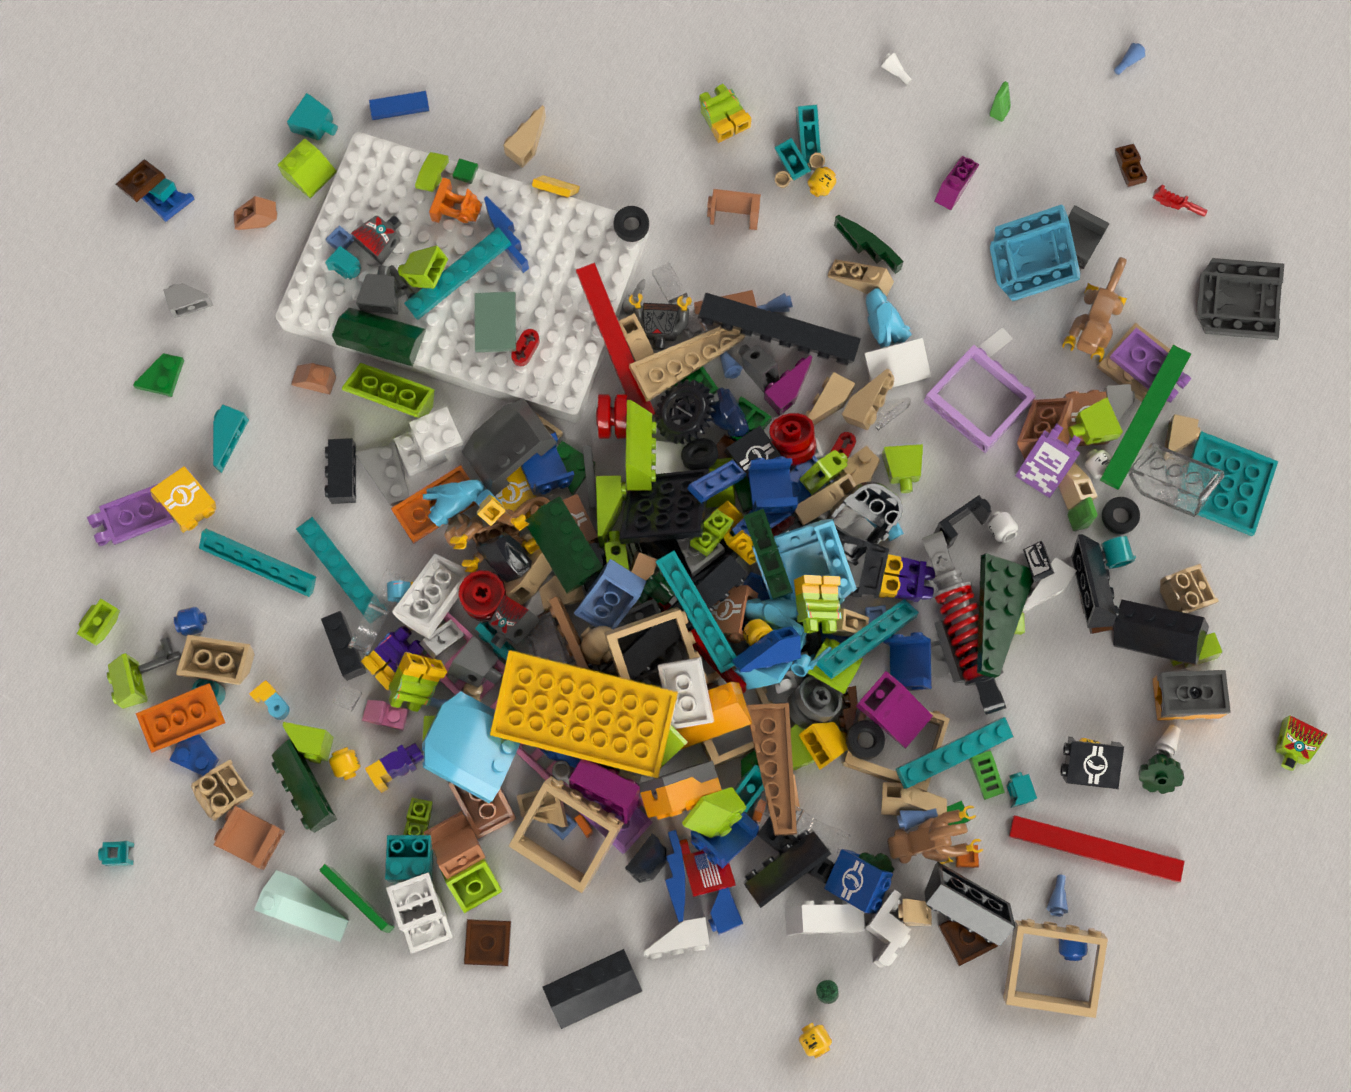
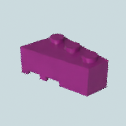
(606, 787)

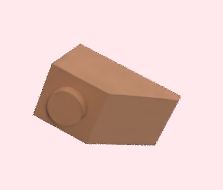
(255, 214)
(314, 378)

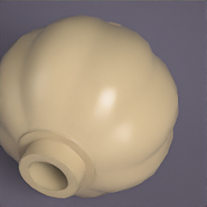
(595, 645)

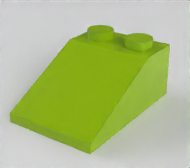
(610, 498)

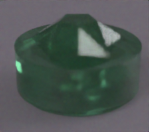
(827, 992)

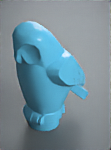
(885, 320)
(452, 499)
(776, 613)

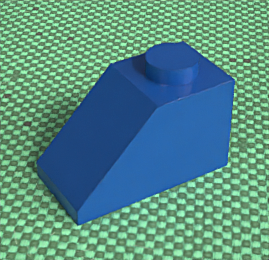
(724, 913)

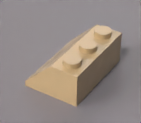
(215, 660)

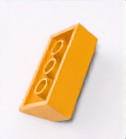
(728, 712)

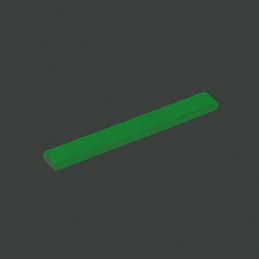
(1145, 417)

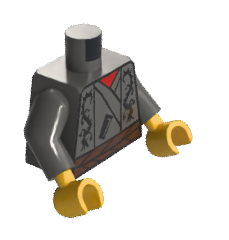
(662, 321)

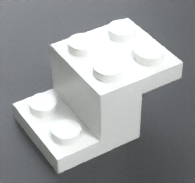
(428, 441)
(419, 913)
(888, 929)

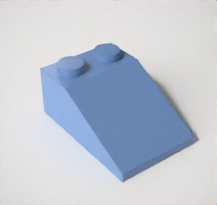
(610, 596)

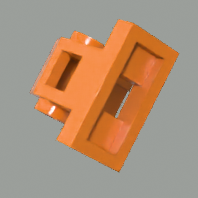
(446, 199)

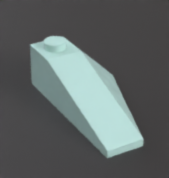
(296, 904)

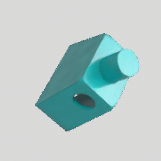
(312, 119)

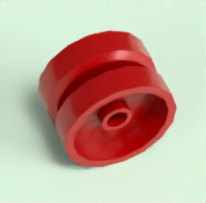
(611, 416)
(794, 437)
(475, 586)

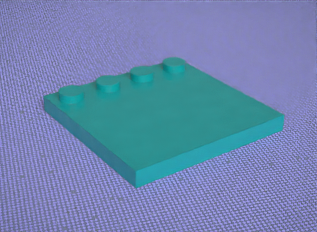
(1243, 490)

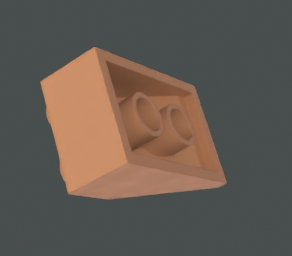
(1044, 416)
(481, 815)

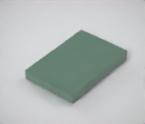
(495, 322)

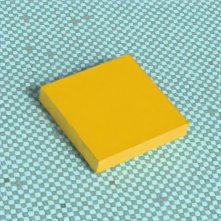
(555, 186)

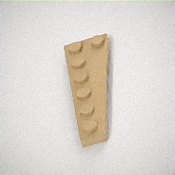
(675, 363)

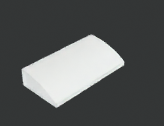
(431, 595)

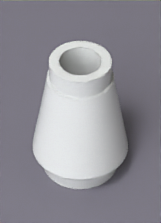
(1168, 742)

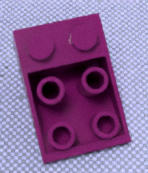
(894, 709)

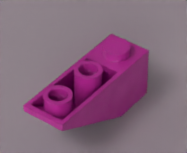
(956, 182)
(786, 390)

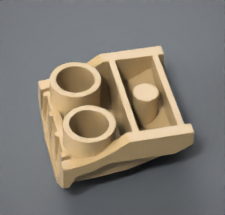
(1187, 590)
(220, 790)

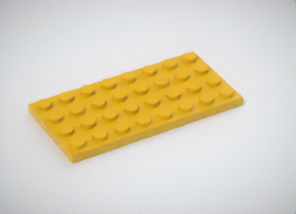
(584, 713)

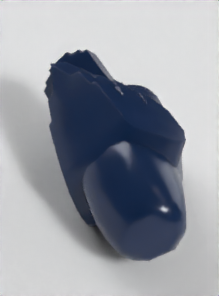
(729, 414)

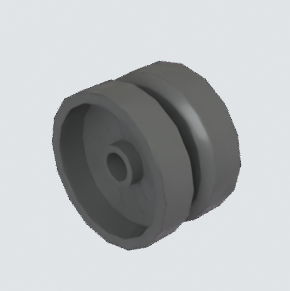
(813, 702)

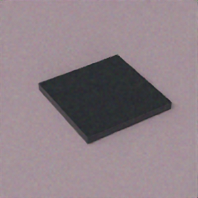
(665, 511)

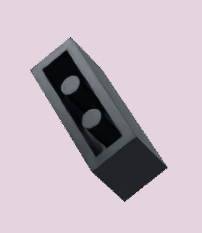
(341, 471)
(340, 638)

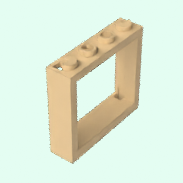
(674, 613)
(708, 745)
(888, 774)
(548, 860)
(1051, 1003)

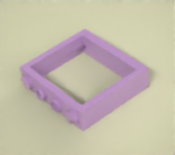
(961, 423)

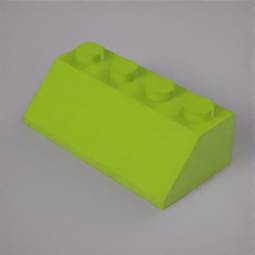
(390, 390)
(639, 448)

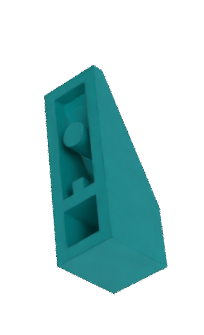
(808, 130)
(227, 430)

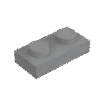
(442, 639)

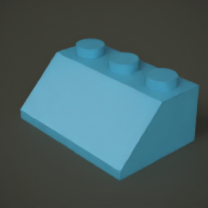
(765, 676)

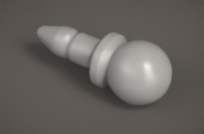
(627, 306)

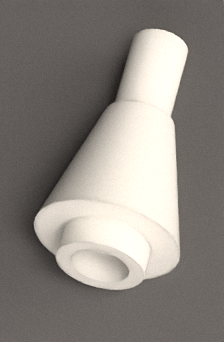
(893, 65)

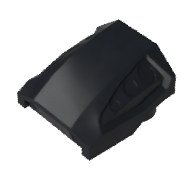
(505, 556)
(648, 860)

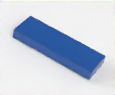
(399, 105)
(716, 481)

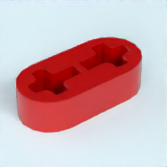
(522, 345)
(839, 443)

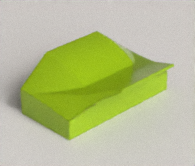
(98, 622)

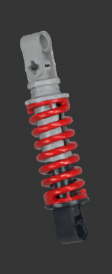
(955, 598)

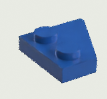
(170, 206)
(195, 755)

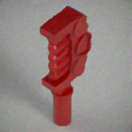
(1174, 201)

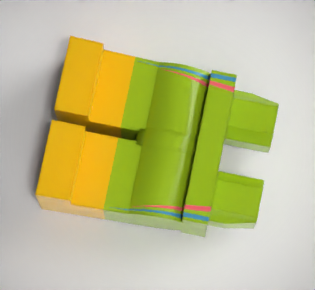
(724, 113)
(818, 602)
(415, 681)

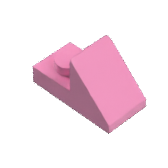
(385, 715)

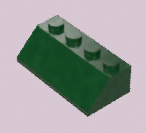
(378, 336)
(564, 545)
(303, 787)

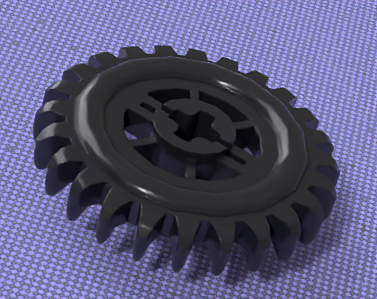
(698, 409)

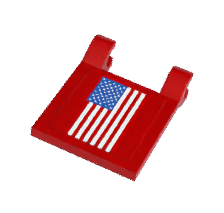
(702, 874)

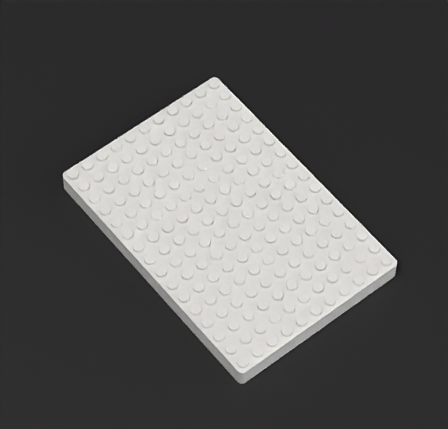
(554, 237)

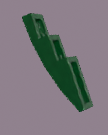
(862, 239)
(768, 554)

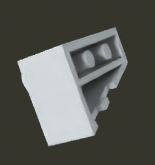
(824, 918)

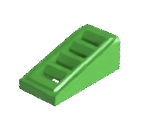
(1001, 103)
(1082, 515)
(994, 772)

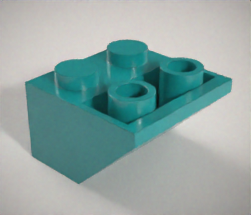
(408, 857)

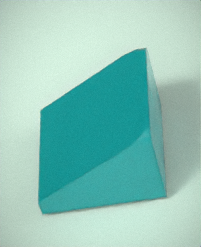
(163, 189)

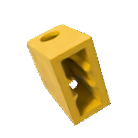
(824, 742)

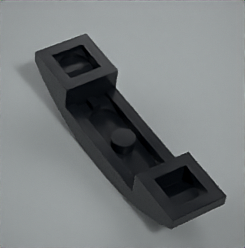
(766, 833)

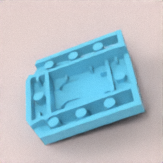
(1034, 253)
(813, 551)
(464, 751)

